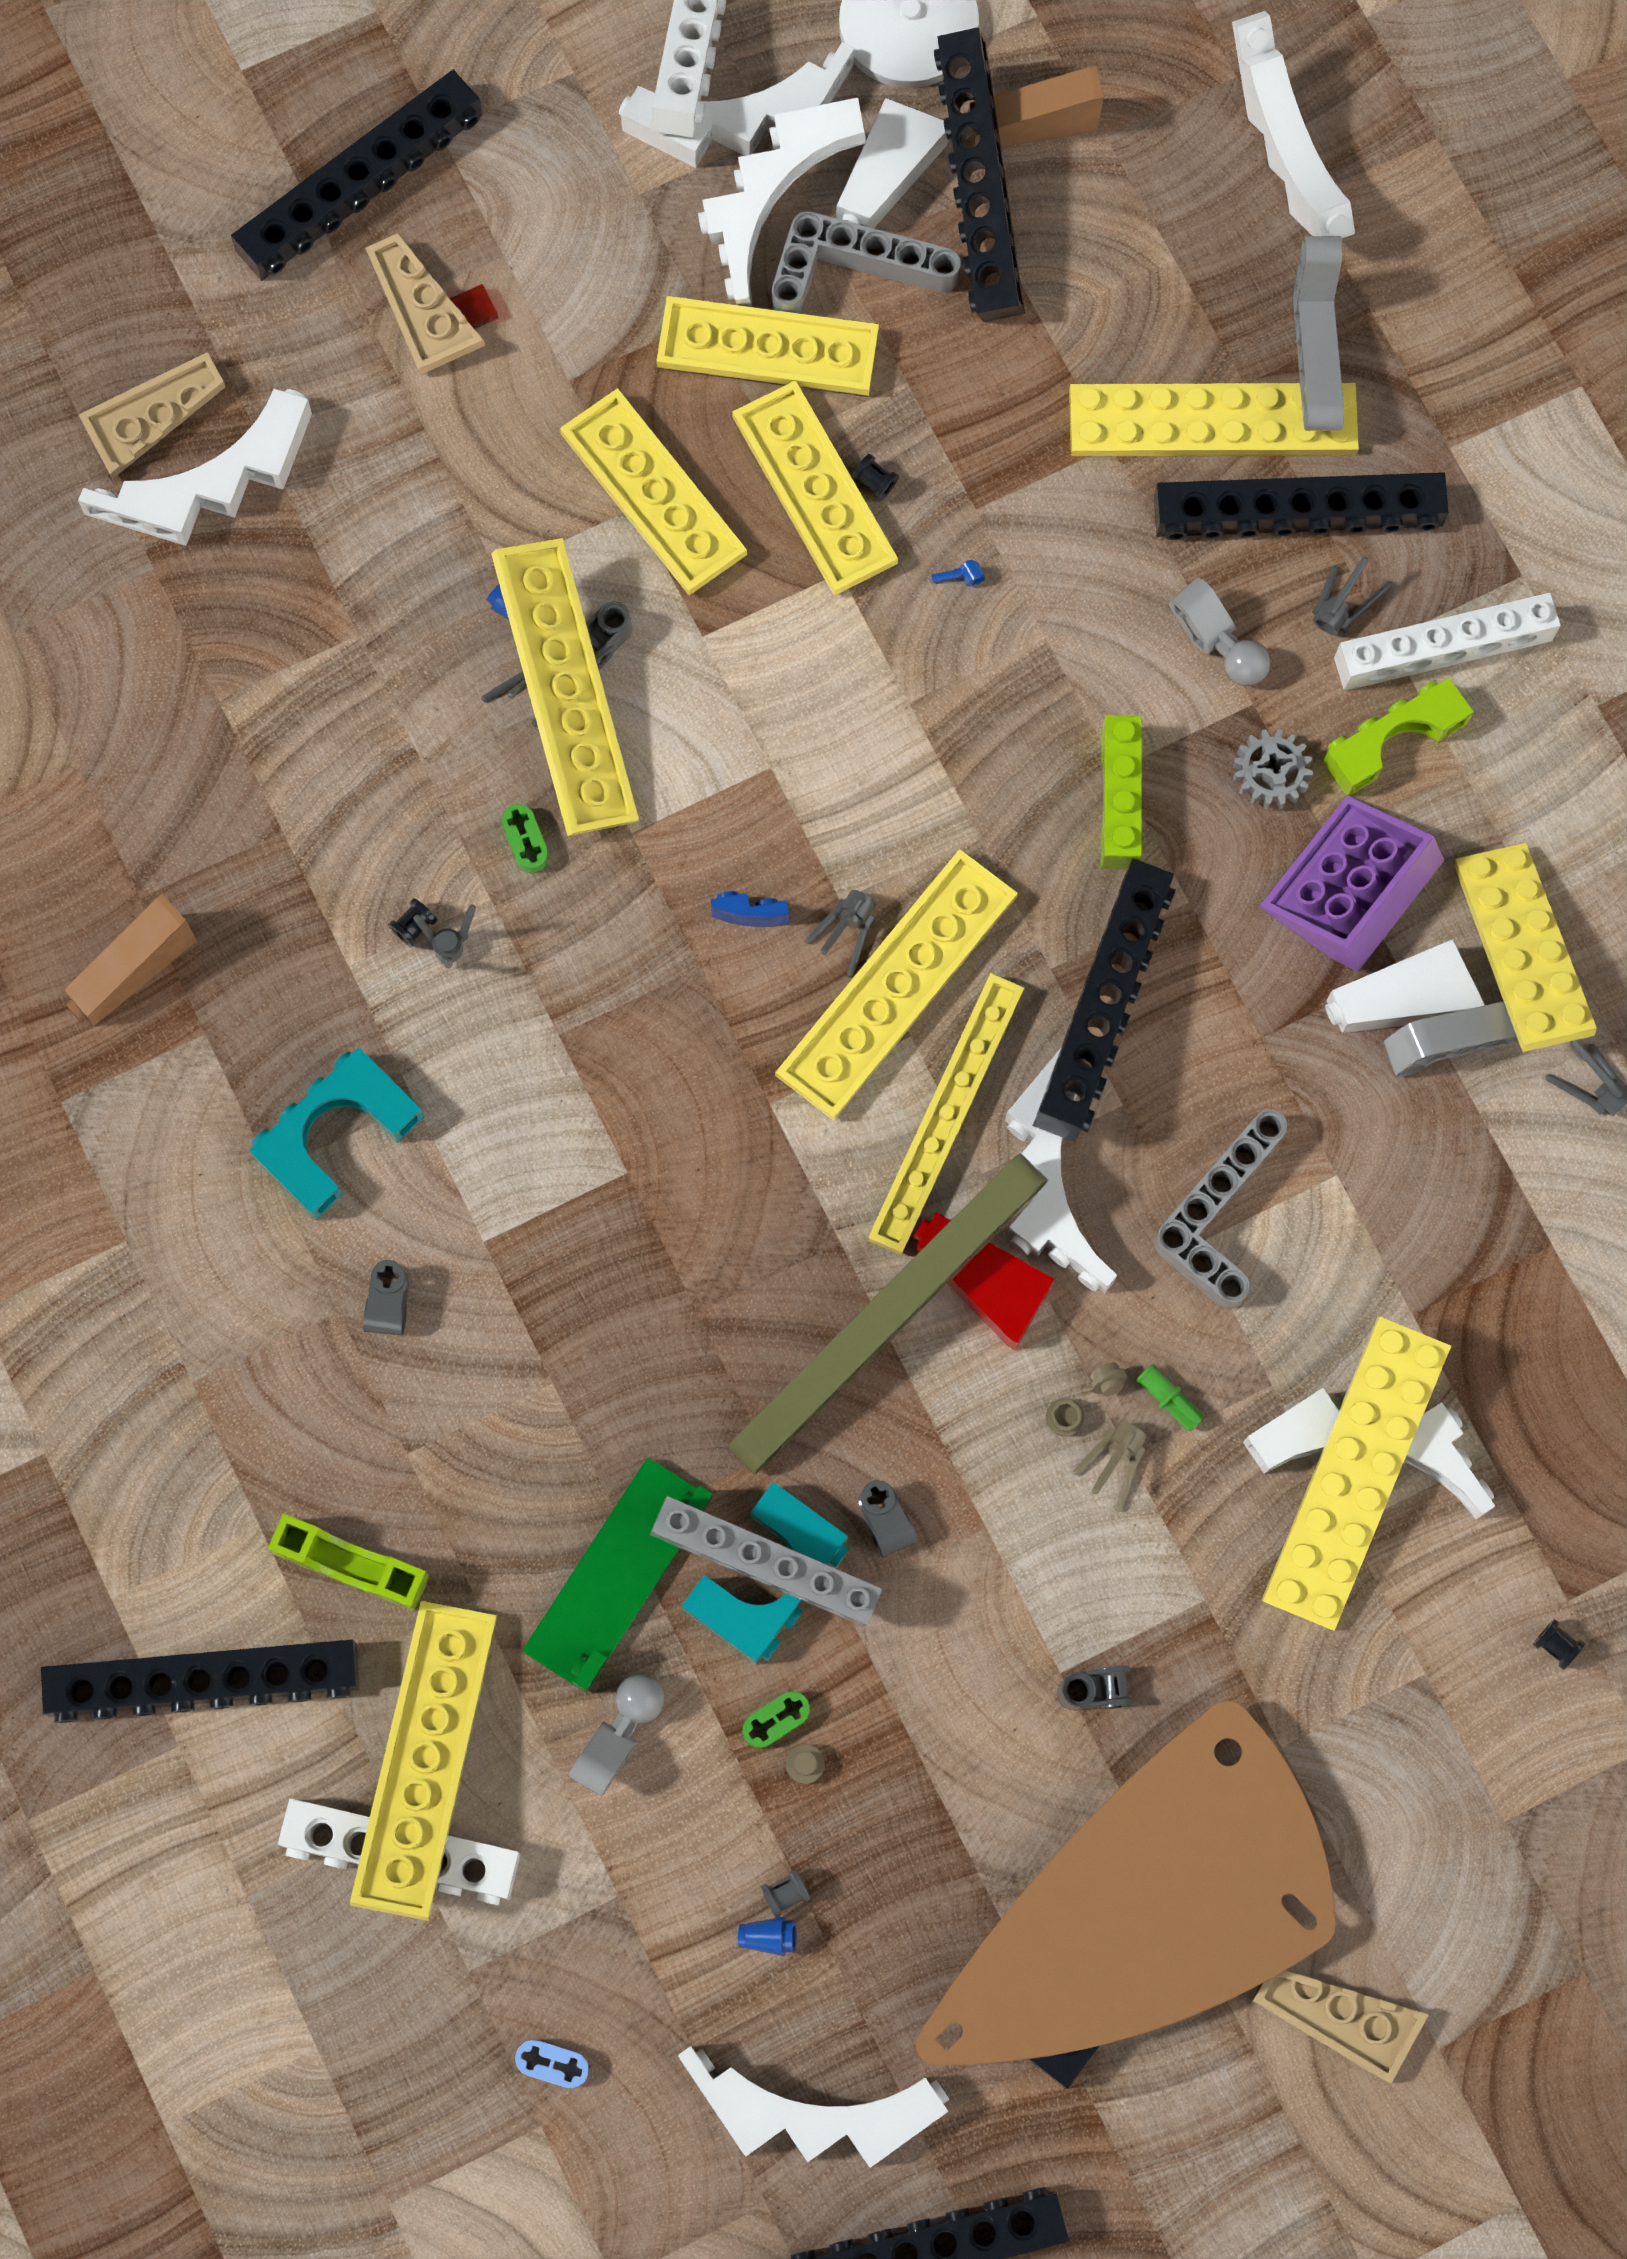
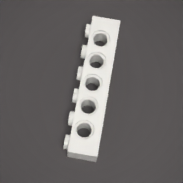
(684, 66)
(1446, 641)
(304, 1817)

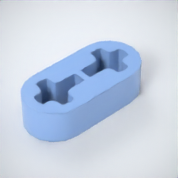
(550, 2074)

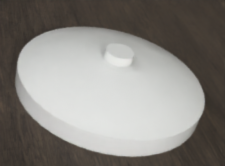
(898, 37)

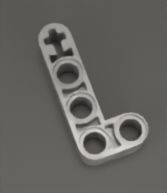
(1449, 1036)

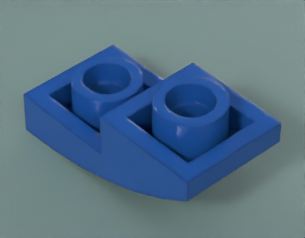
(735, 909)

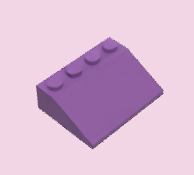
(1354, 881)

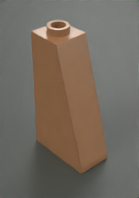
(1049, 108)
(130, 961)

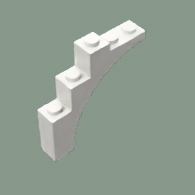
(803, 140)
(1048, 1217)
(1308, 1424)

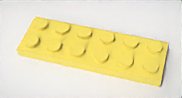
(767, 345)
(815, 488)
(653, 491)
(1525, 947)

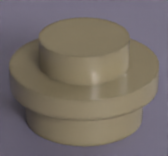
(1108, 1379)
(1065, 1417)
(805, 1764)

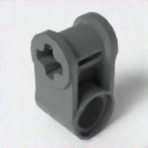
(606, 639)
(386, 1306)
(888, 1525)
(1104, 1689)

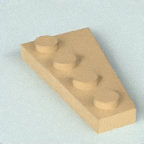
(425, 314)
(147, 413)
(1351, 2024)

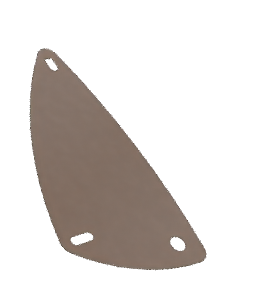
(1149, 1907)

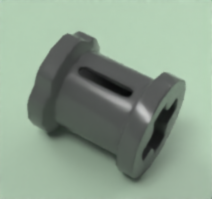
(785, 1893)

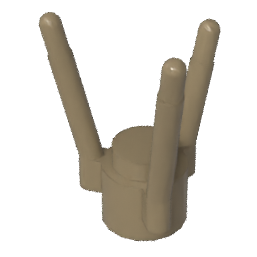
(1125, 1443)

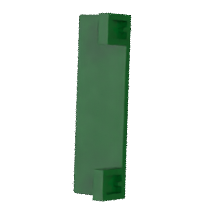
(611, 1579)

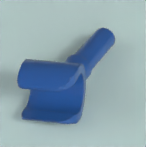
(969, 570)

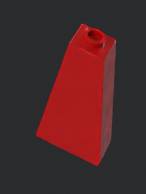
(995, 1285)

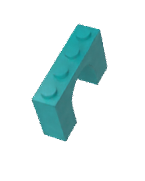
(353, 1084)
(751, 1627)

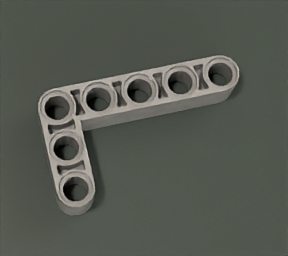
(856, 257)
(1317, 333)
(1213, 1203)

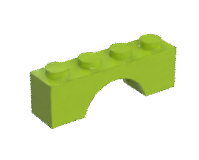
(1434, 713)
(1122, 790)
(348, 1563)

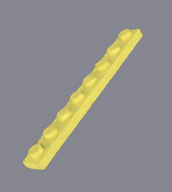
(945, 1114)

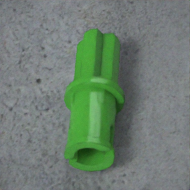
(1170, 1398)

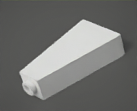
(891, 161)
(1405, 992)

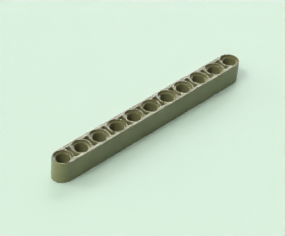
(887, 1313)

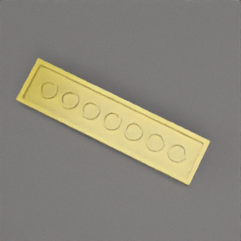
(1202, 421)
(565, 686)
(896, 984)
(1356, 1473)
(423, 1761)

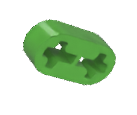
(532, 835)
(781, 1727)

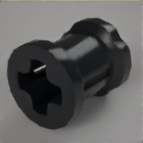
(875, 477)
(406, 928)
(1558, 1644)

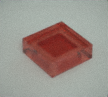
(476, 306)

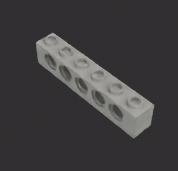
(766, 1561)

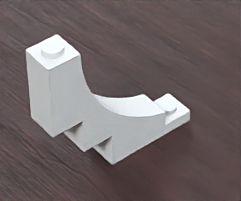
(741, 120)
(1290, 152)
(171, 504)
(758, 2115)

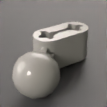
(1212, 628)
(638, 1702)

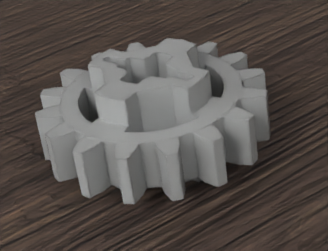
(1273, 754)

